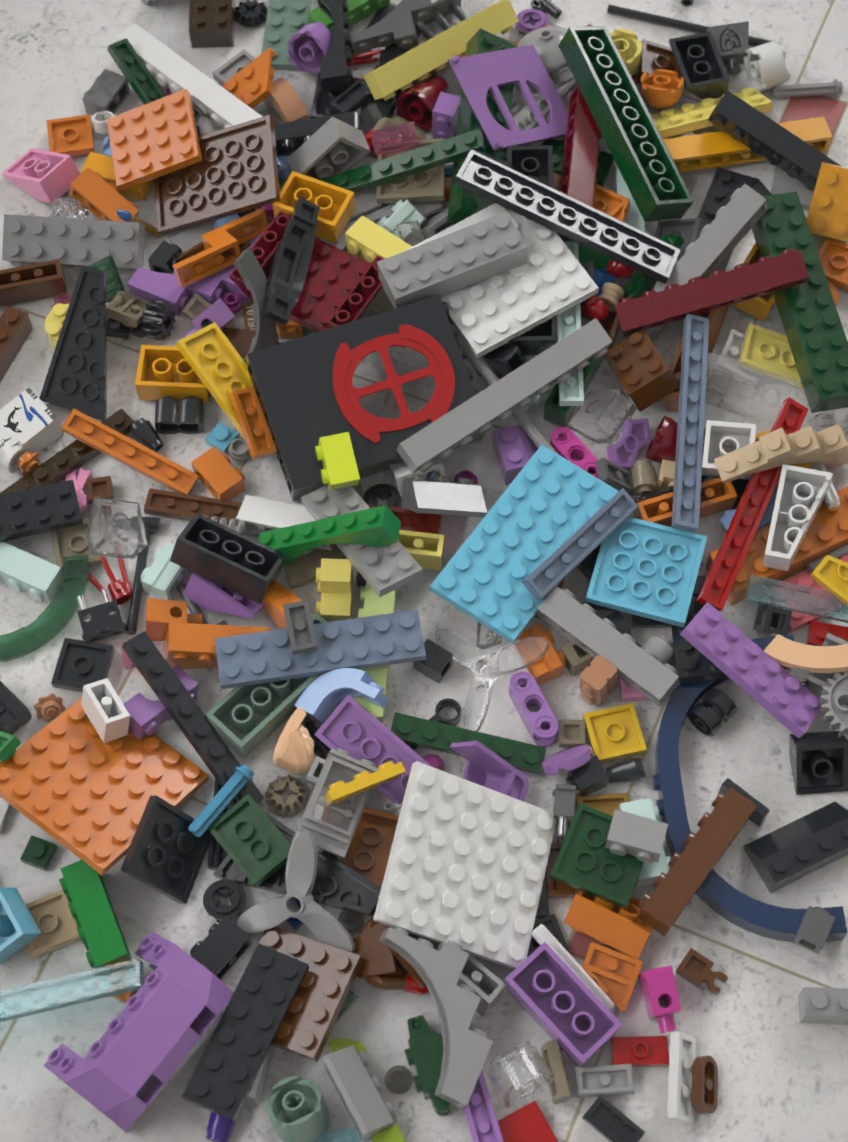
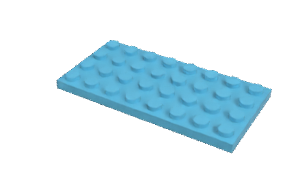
(515, 537)

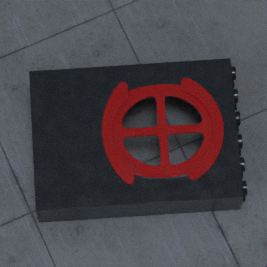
(311, 393)

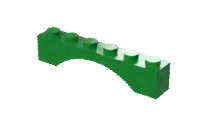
(365, 527)

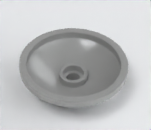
(546, 44)

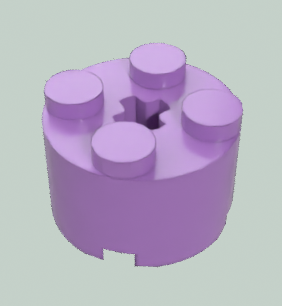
(309, 47)

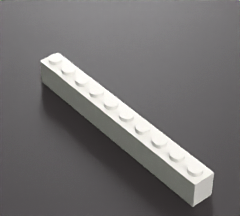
(178, 74)

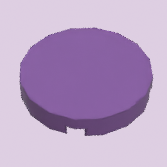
(568, 759)

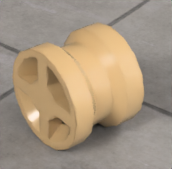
(611, 295)

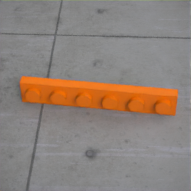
(129, 452)

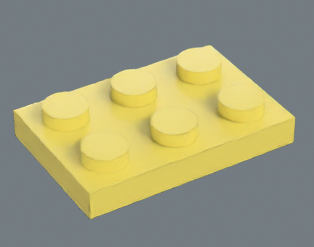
(768, 351)

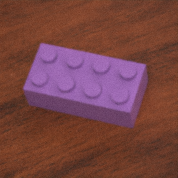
(562, 1004)

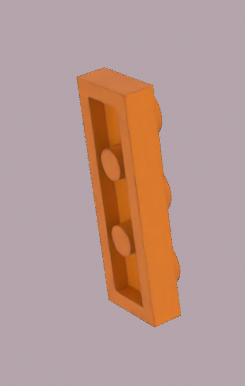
(253, 423)

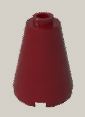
(420, 100)
(664, 442)

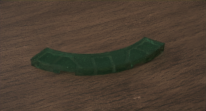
(55, 615)

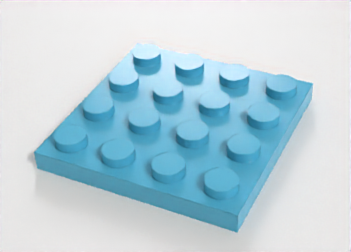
(647, 571)

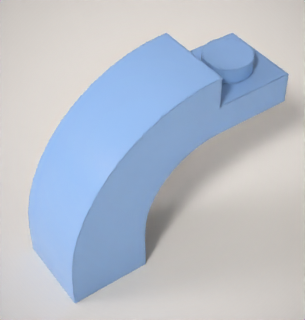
(331, 689)

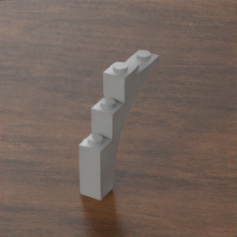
(456, 1005)

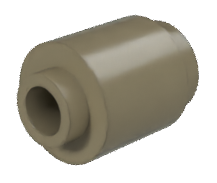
(643, 478)

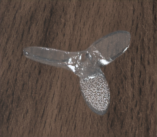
(502, 661)

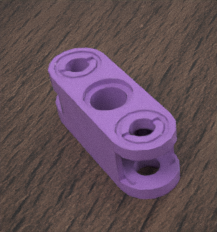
(540, 724)

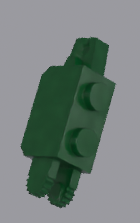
(426, 1055)

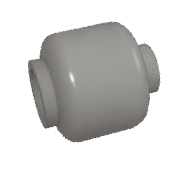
(660, 647)

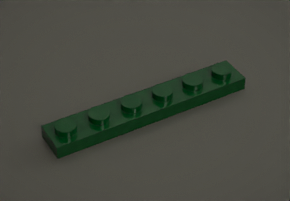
(440, 736)

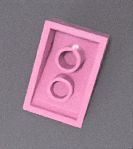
(43, 174)

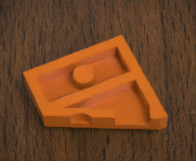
(612, 973)

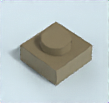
(195, 307)
(571, 733)

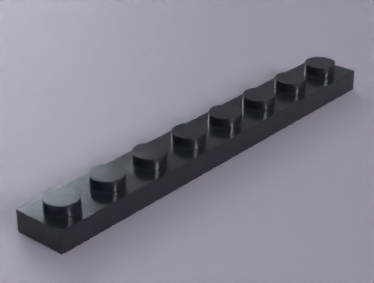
(186, 713)

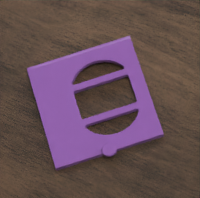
(505, 67)

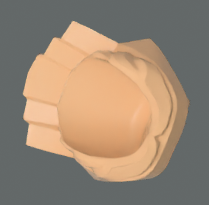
(295, 746)

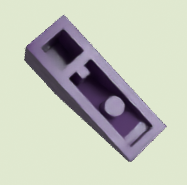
(218, 598)

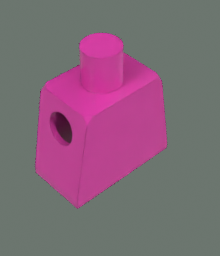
(660, 984)

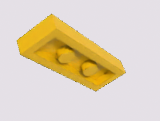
(364, 782)

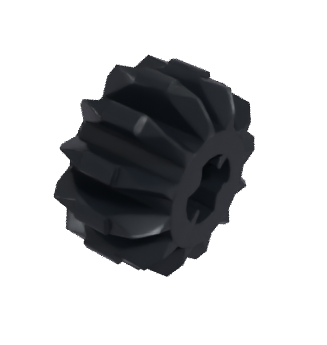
(158, 320)

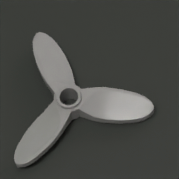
(300, 879)

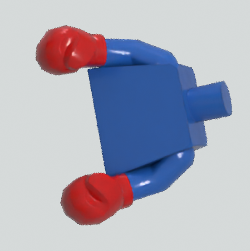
(594, 306)

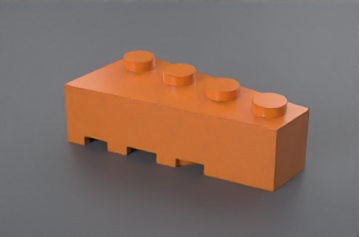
(194, 644)

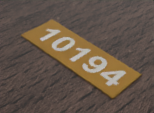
(248, 316)

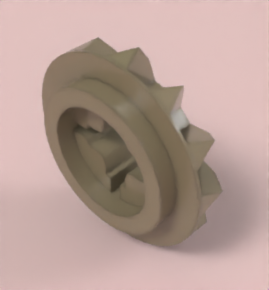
(294, 803)

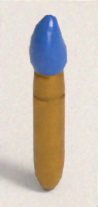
(128, 217)

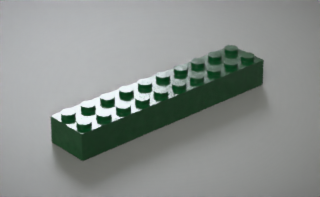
(625, 124)
(462, 201)
(808, 308)

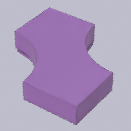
(634, 436)

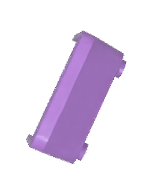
(490, 770)

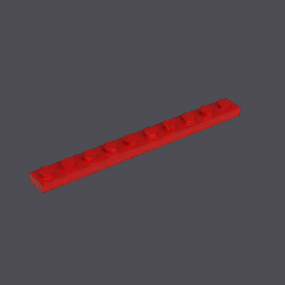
(747, 517)

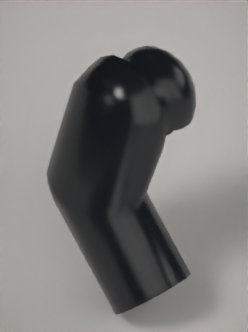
(546, 6)

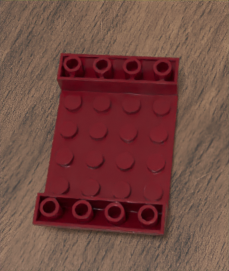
(336, 282)

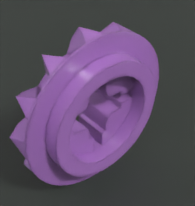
(536, 16)

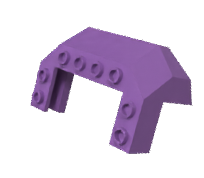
(147, 1036)

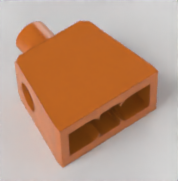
(161, 612)

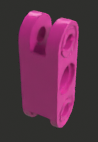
(571, 447)

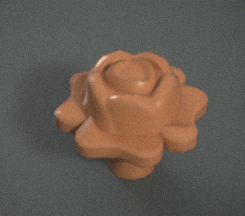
(49, 707)

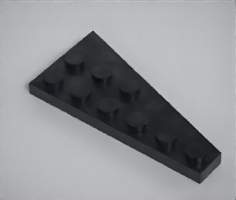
(80, 357)
(334, 882)

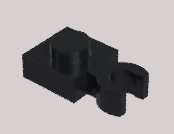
(117, 329)

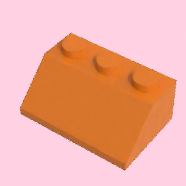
(610, 923)

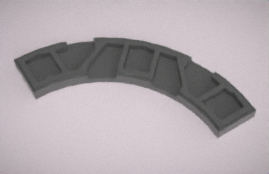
(257, 283)

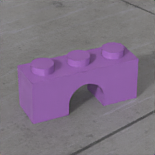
(148, 714)

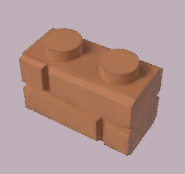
(598, 681)

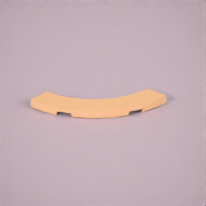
(813, 658)

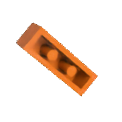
(100, 197)

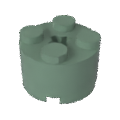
(297, 1110)

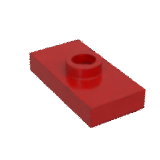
(640, 1051)

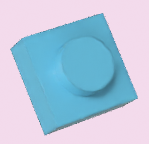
(221, 437)

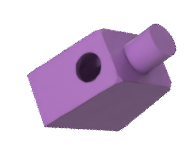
(217, 312)

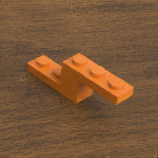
(220, 248)

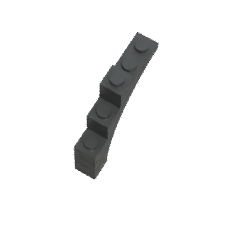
(395, 28)

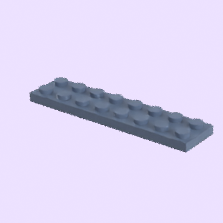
(341, 644)

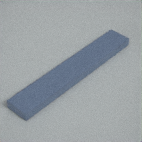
(580, 544)

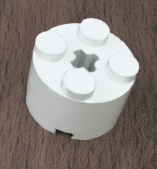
(766, 66)

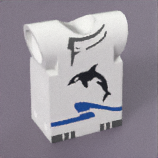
(25, 427)

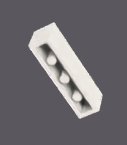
(268, 515)

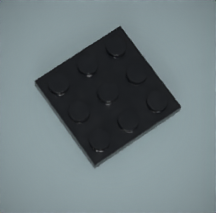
(166, 851)

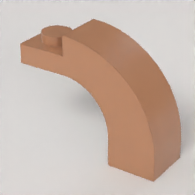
(286, 102)

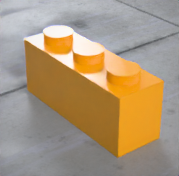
(104, 165)

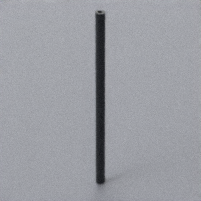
(670, 22)

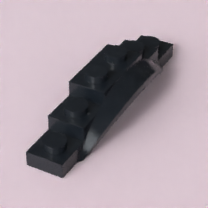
(291, 261)

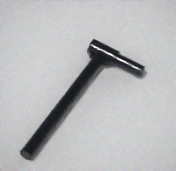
(151, 526)

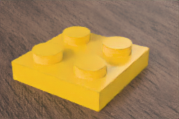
(614, 733)

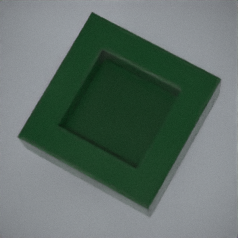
(38, 853)

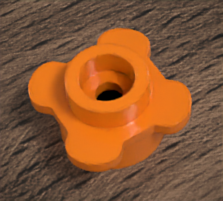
(28, 462)

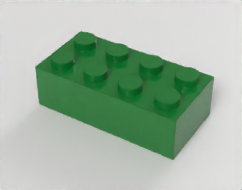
(94, 915)

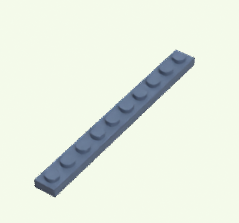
(690, 424)

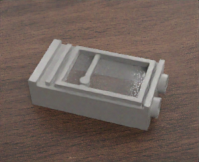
(335, 824)

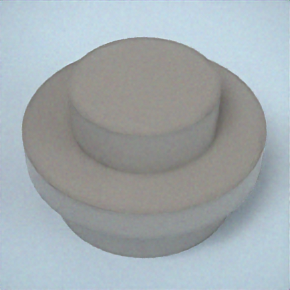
(238, 449)

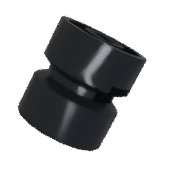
(710, 714)

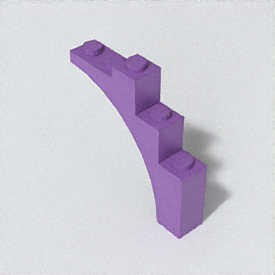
(165, 287)

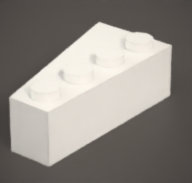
(795, 507)

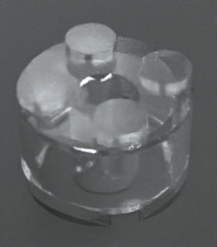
(519, 1075)

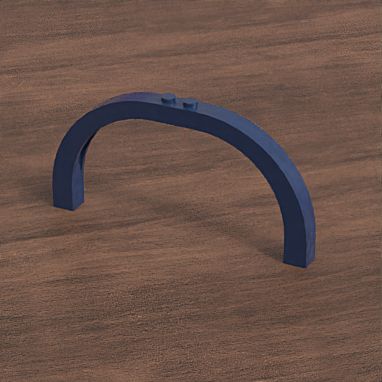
(720, 896)

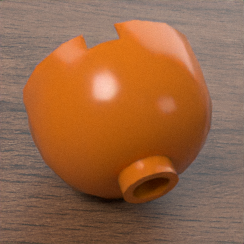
(661, 88)

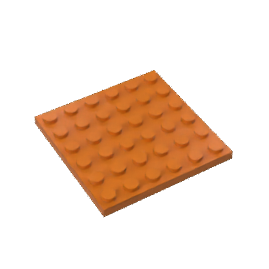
(91, 790)

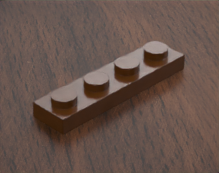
(186, 506)

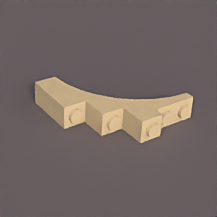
(778, 448)

